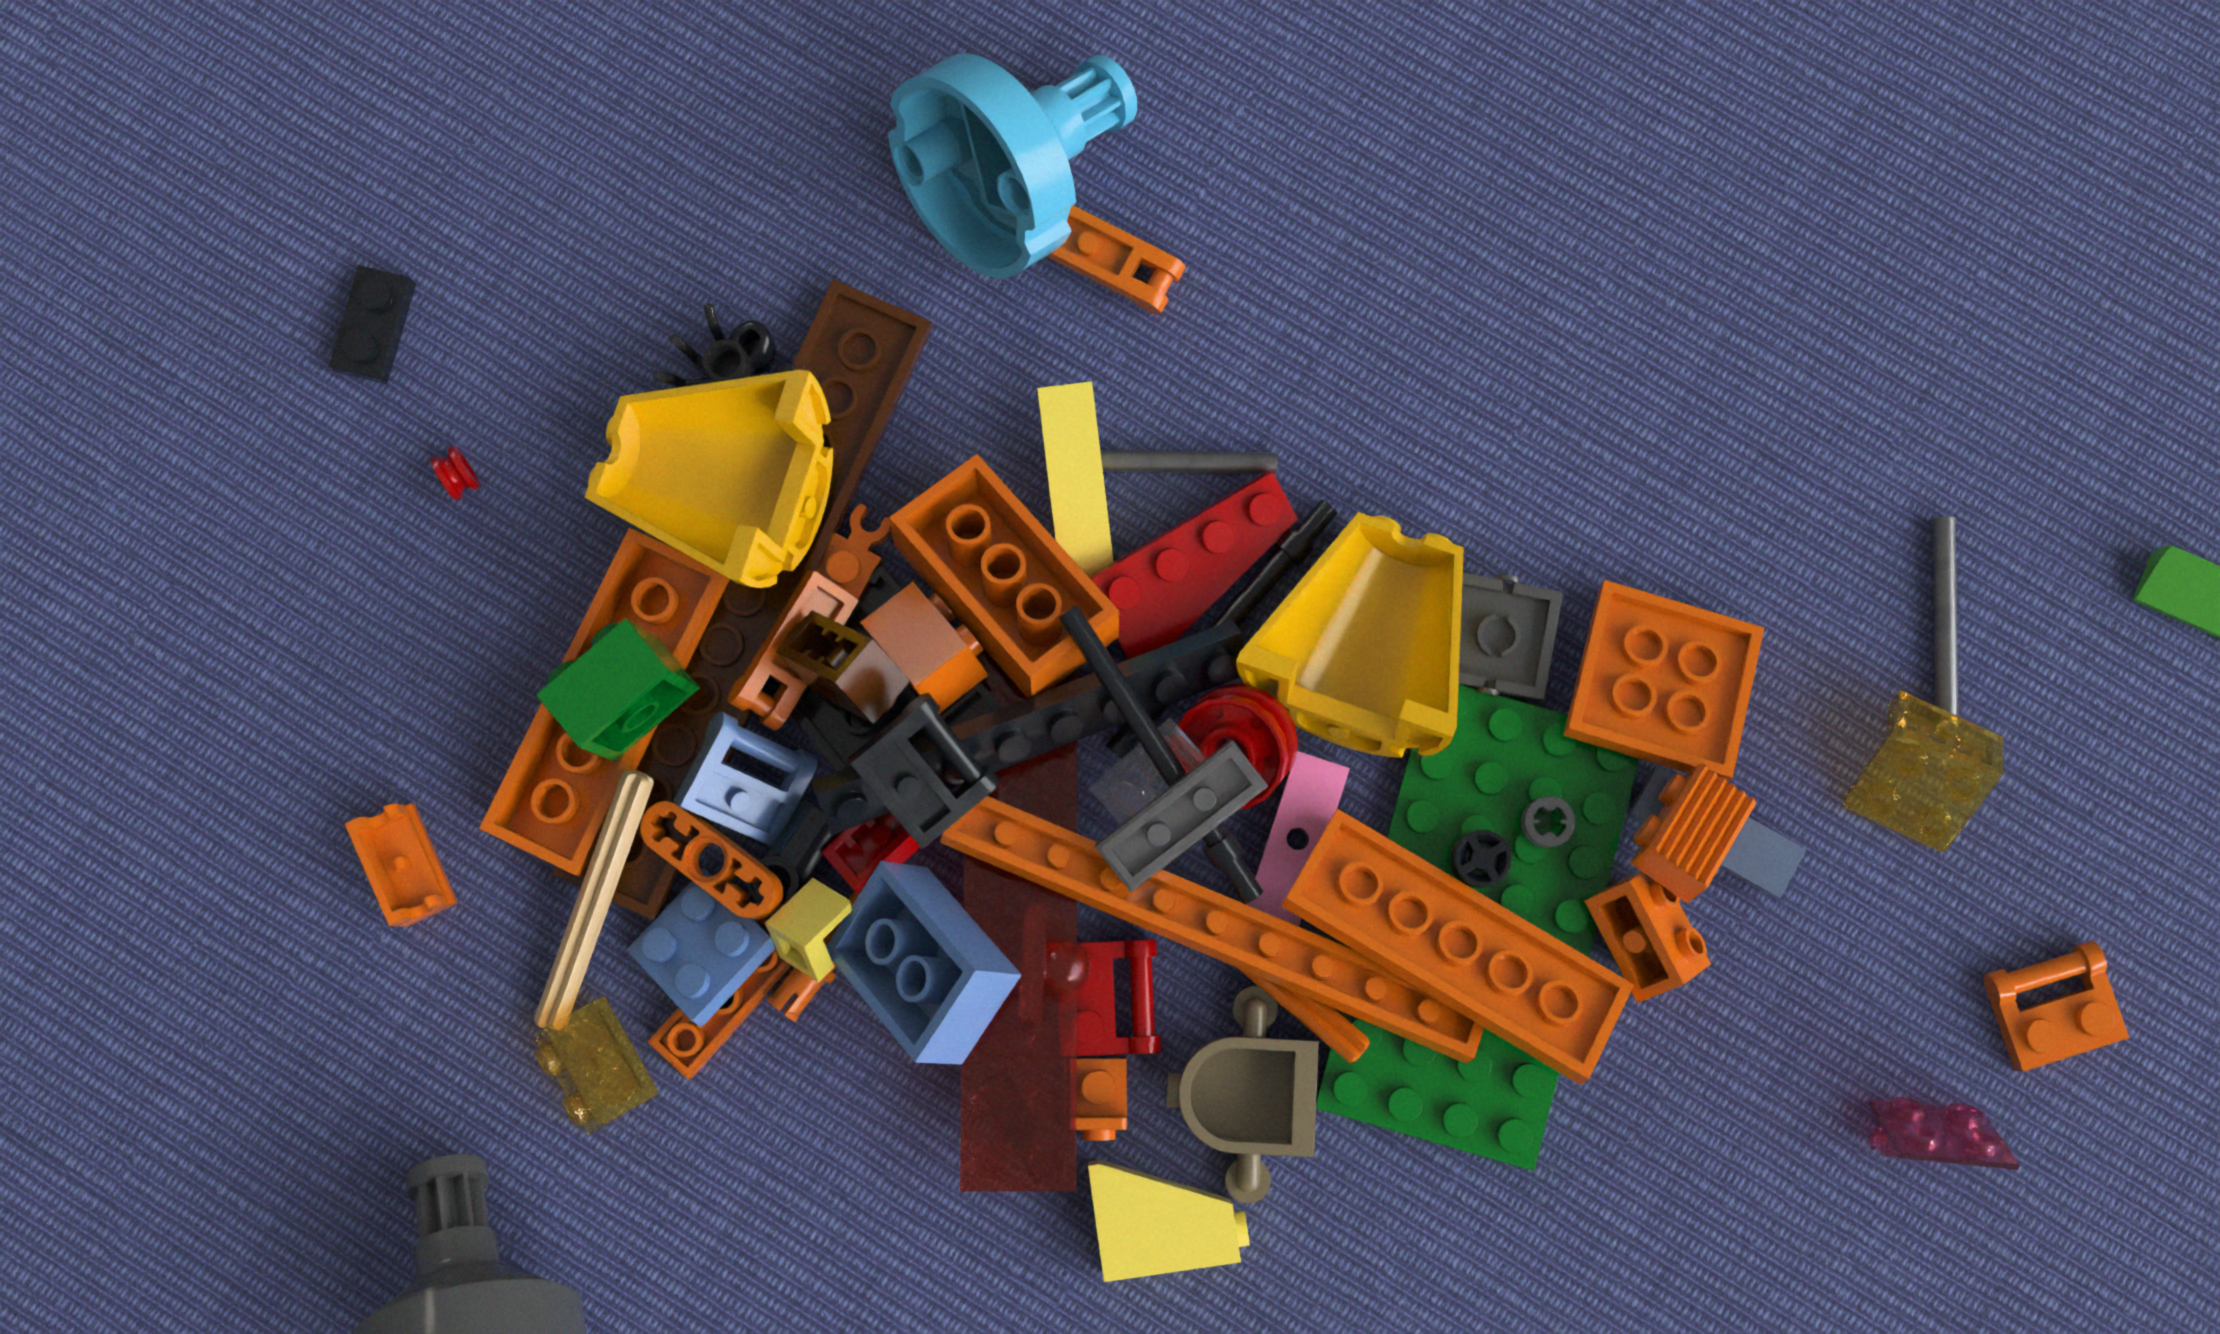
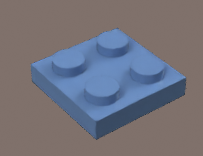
(701, 951)

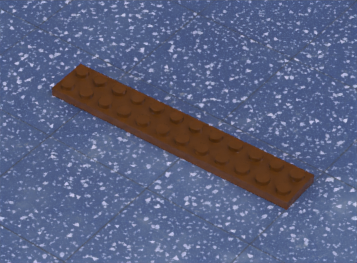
(862, 361)

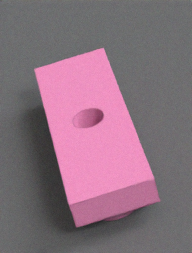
(1307, 806)

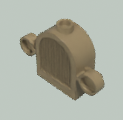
(1250, 1095)

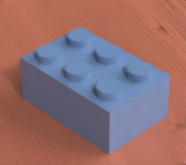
(922, 963)

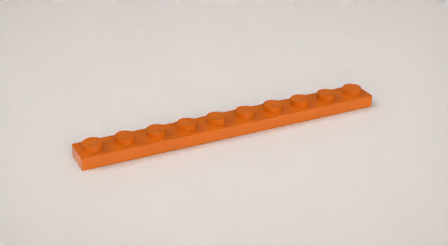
(1213, 926)

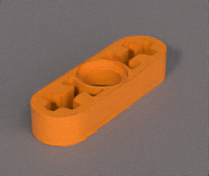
(671, 849)

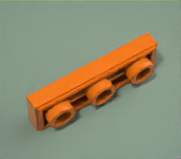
(690, 1045)

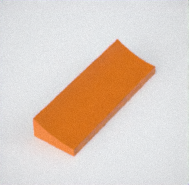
(555, 790)

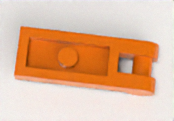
(1113, 258)
(813, 594)

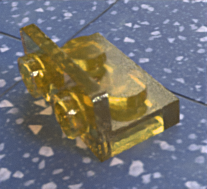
(594, 1066)

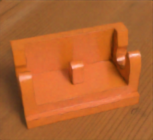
(401, 864)

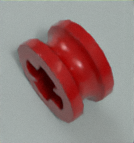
(455, 473)

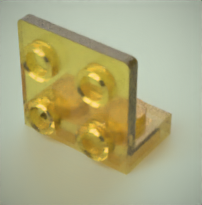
(1927, 773)

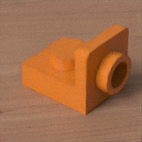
(1101, 1097)

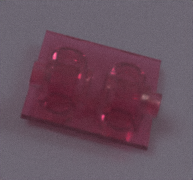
(1938, 1134)

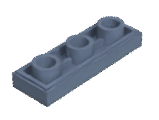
(1756, 855)

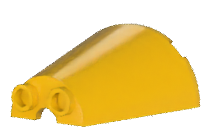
(722, 471)
(1368, 642)

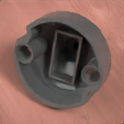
(459, 1267)

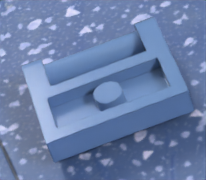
(738, 797)

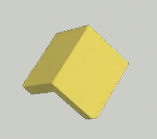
(804, 923)

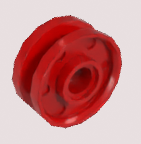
(1252, 720)

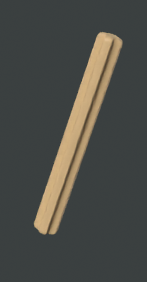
(594, 897)

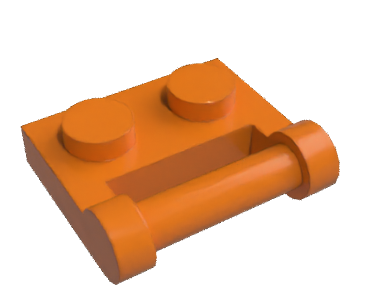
(2062, 1024)

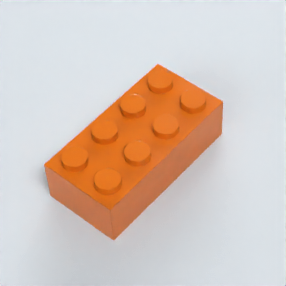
(1001, 575)

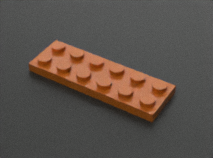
(1459, 946)

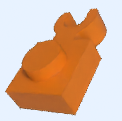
(850, 560)

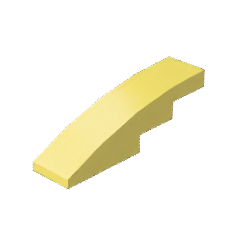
(1076, 474)

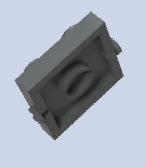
(1507, 636)

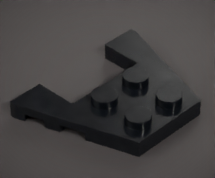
(839, 731)

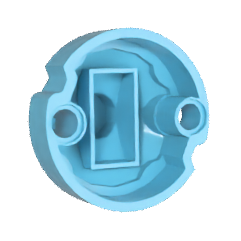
(993, 159)

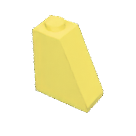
(1160, 1224)

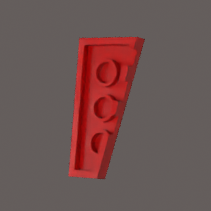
(1192, 564)

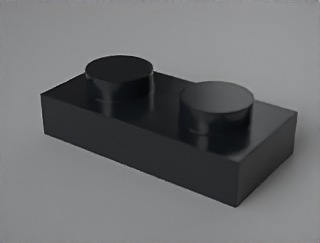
(372, 324)

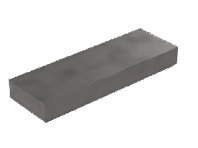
(1181, 815)

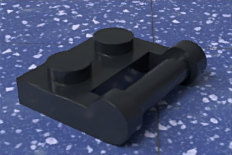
(907, 781)

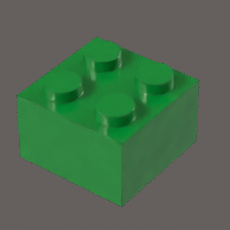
(616, 689)

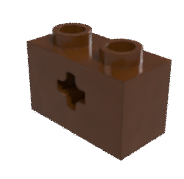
(843, 666)

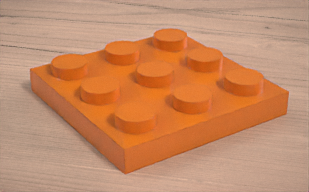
(1664, 681)

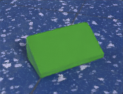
(2182, 588)

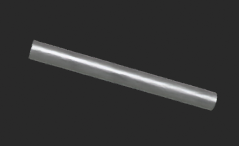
(1188, 461)
(1945, 614)

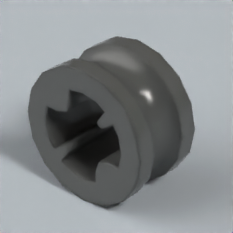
(1546, 805)

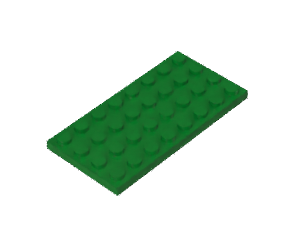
(1484, 780)

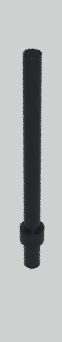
(1291, 549)
(1221, 846)

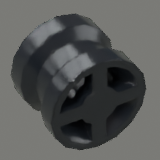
(1489, 854)

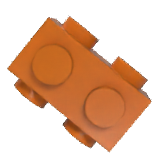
(1648, 935)

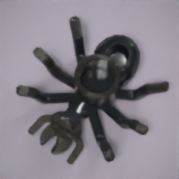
(741, 356)

